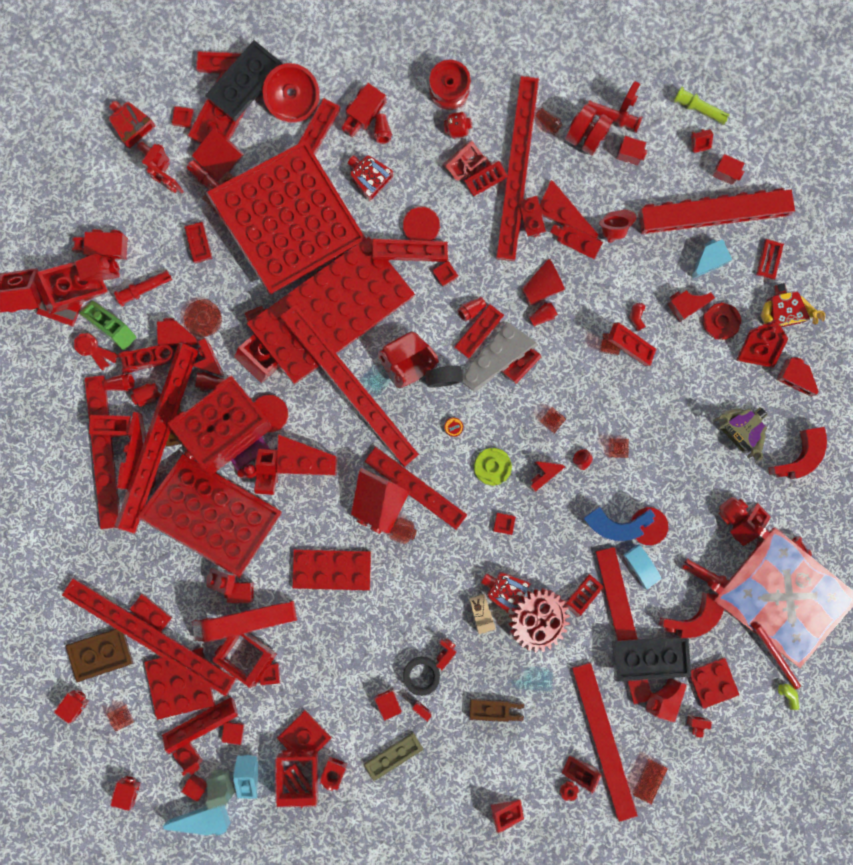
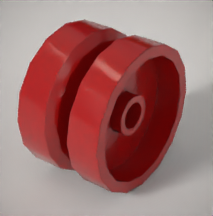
(449, 84)

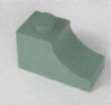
(219, 788)

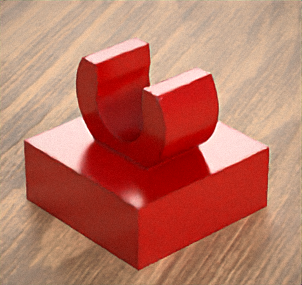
(702, 140)
(698, 725)

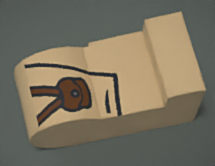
(482, 614)

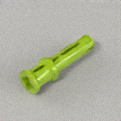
(692, 101)

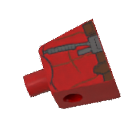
(130, 122)

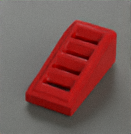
(482, 172)
(574, 609)

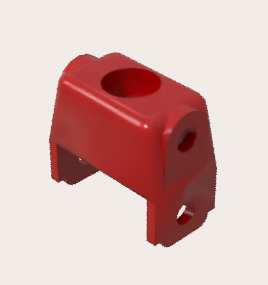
(407, 359)

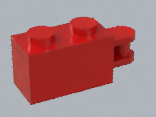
(363, 109)
(108, 244)

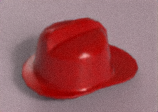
(616, 224)

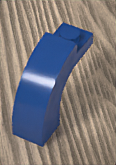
(618, 531)

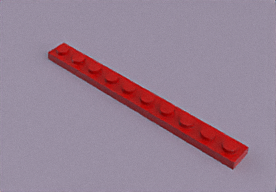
(517, 168)
(349, 385)
(156, 438)
(149, 637)

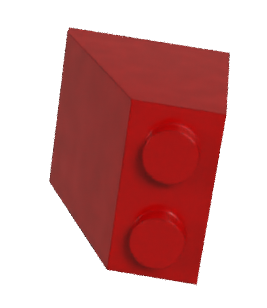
(377, 501)

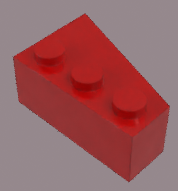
(303, 459)

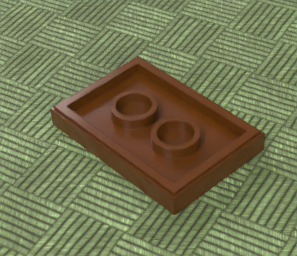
(99, 655)

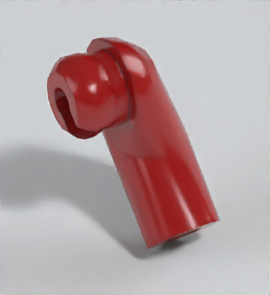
(248, 472)

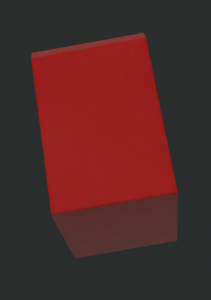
(582, 773)
(507, 814)

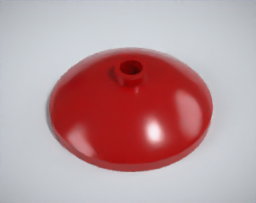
(305, 96)

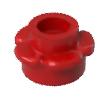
(564, 791)

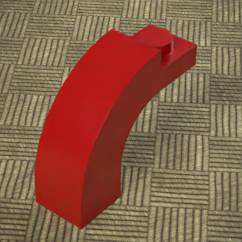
(812, 453)
(700, 624)

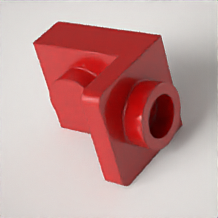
(445, 657)
(188, 759)

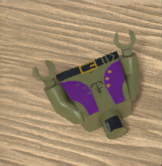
(745, 430)

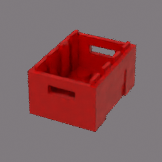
(229, 436)

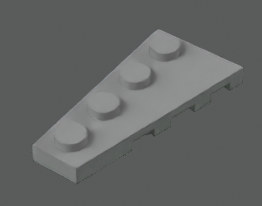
(501, 352)

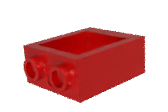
(260, 668)
(296, 799)

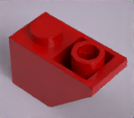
(97, 268)

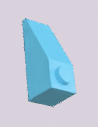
(201, 822)

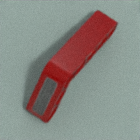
(243, 622)

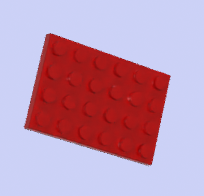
(210, 516)

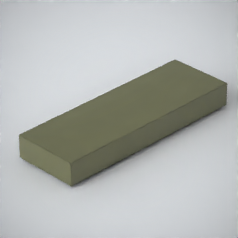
(393, 756)

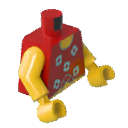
(789, 308)

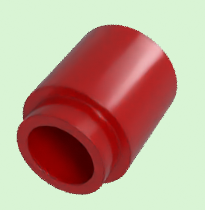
(145, 394)

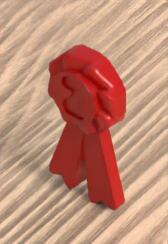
(87, 345)

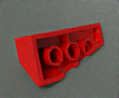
(132, 449)

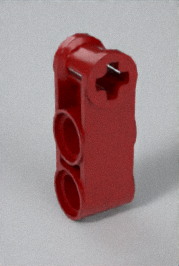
(134, 360)

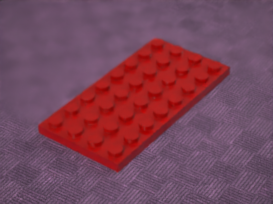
(339, 302)

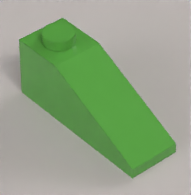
(108, 325)

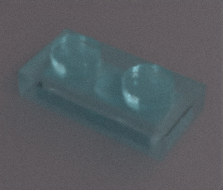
(378, 381)

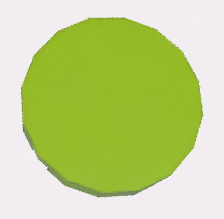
(487, 467)

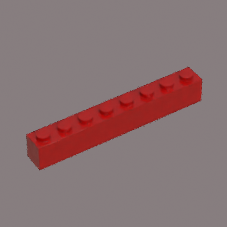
(716, 211)

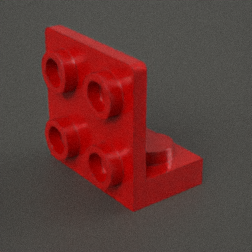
(156, 164)

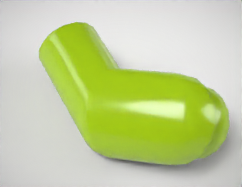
(791, 694)

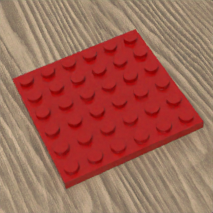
(286, 216)

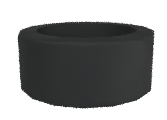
(444, 376)
(424, 690)

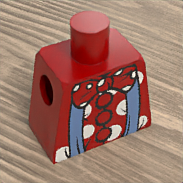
(369, 175)
(505, 590)

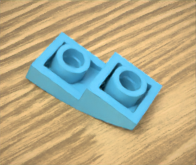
(642, 566)

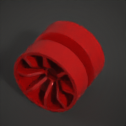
(584, 127)

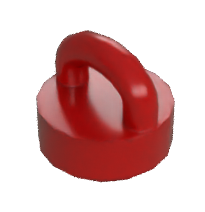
(582, 459)

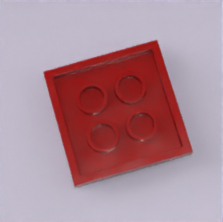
(175, 690)

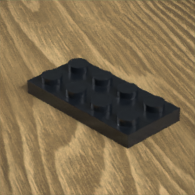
(242, 81)
(651, 658)

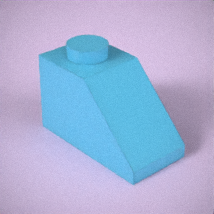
(711, 257)
(246, 777)

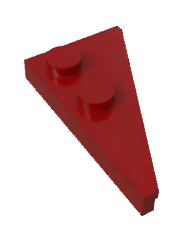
(561, 210)

